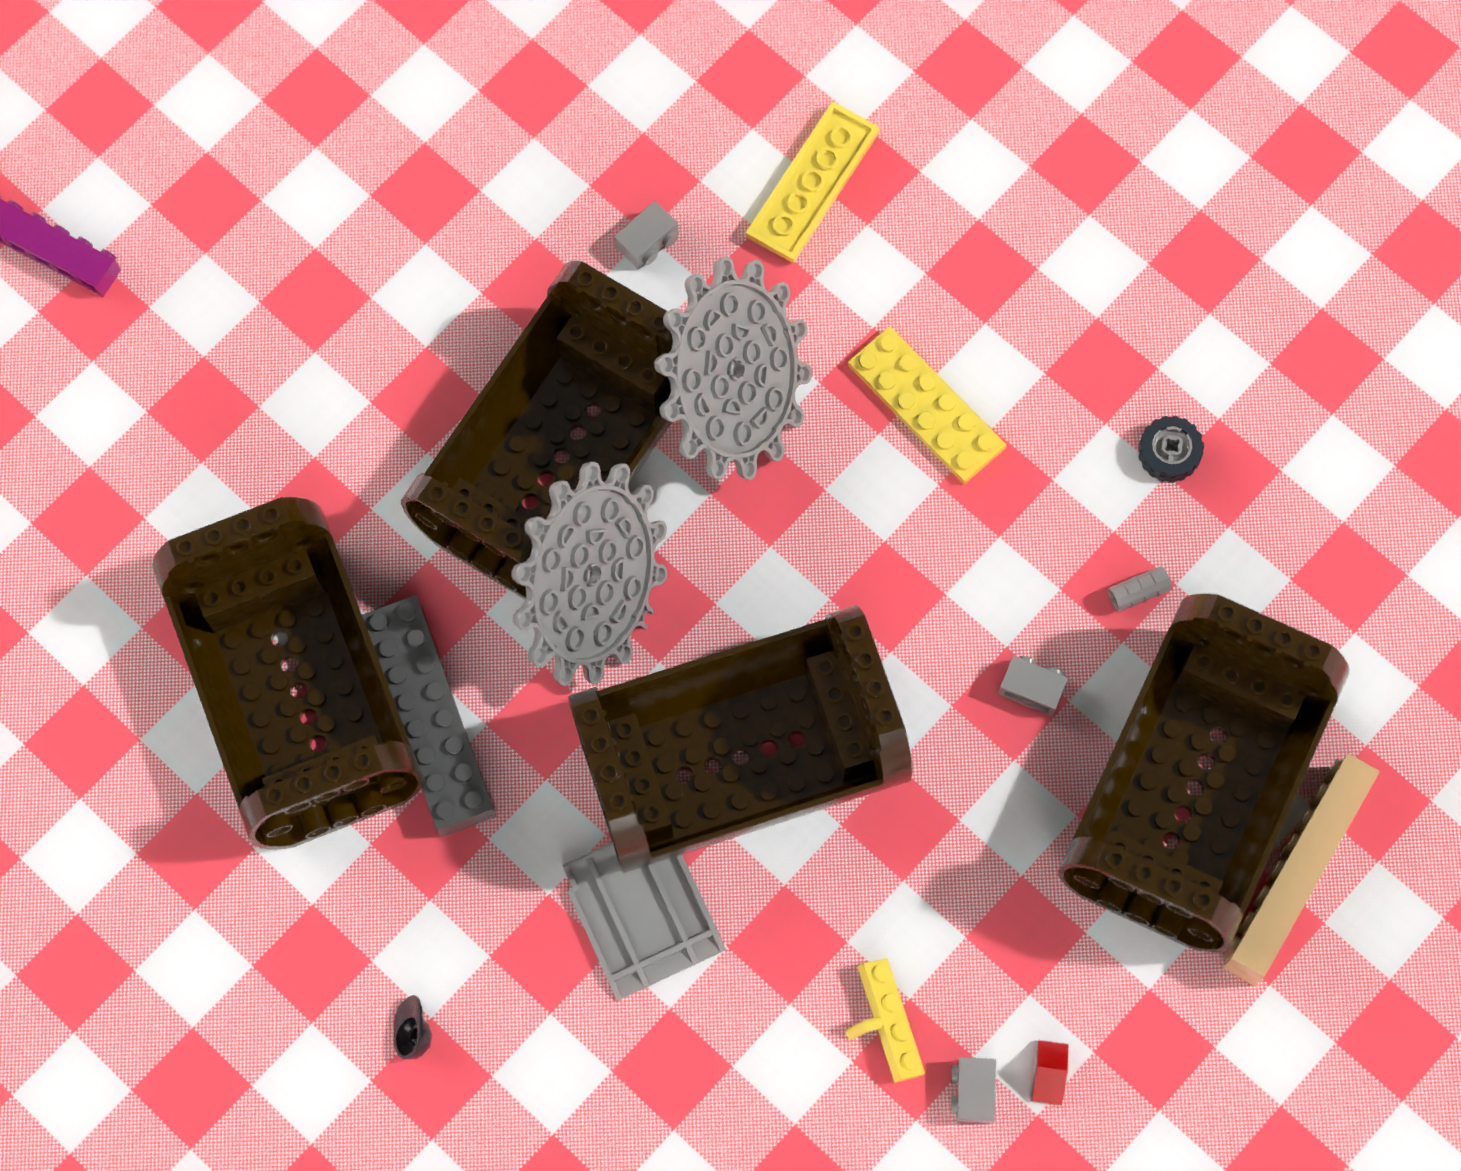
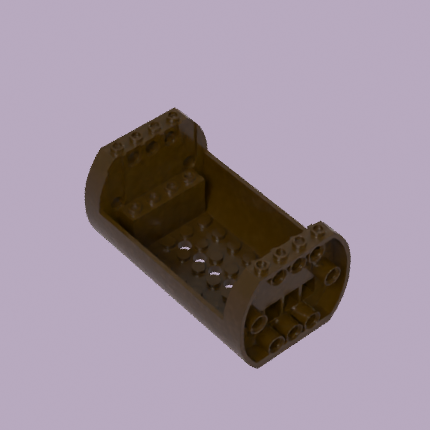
(578, 351)
(227, 600)
(802, 681)
(1272, 701)

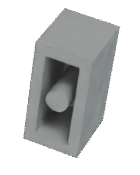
(647, 235)
(1033, 685)
(975, 1090)

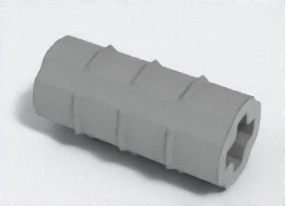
(1139, 589)

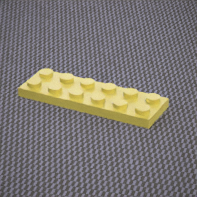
(812, 182)
(927, 405)

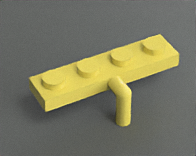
(888, 1020)

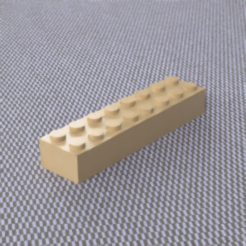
(1300, 871)

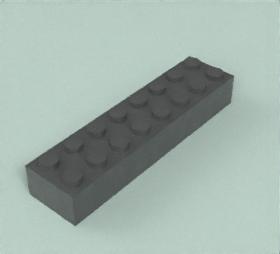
(430, 716)

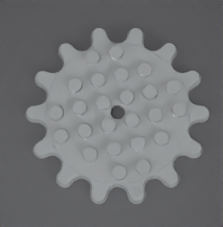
(724, 326)
(582, 616)

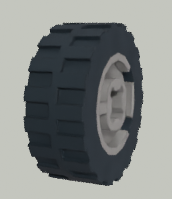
(1170, 448)

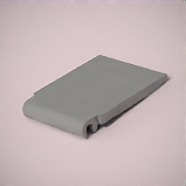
(641, 920)

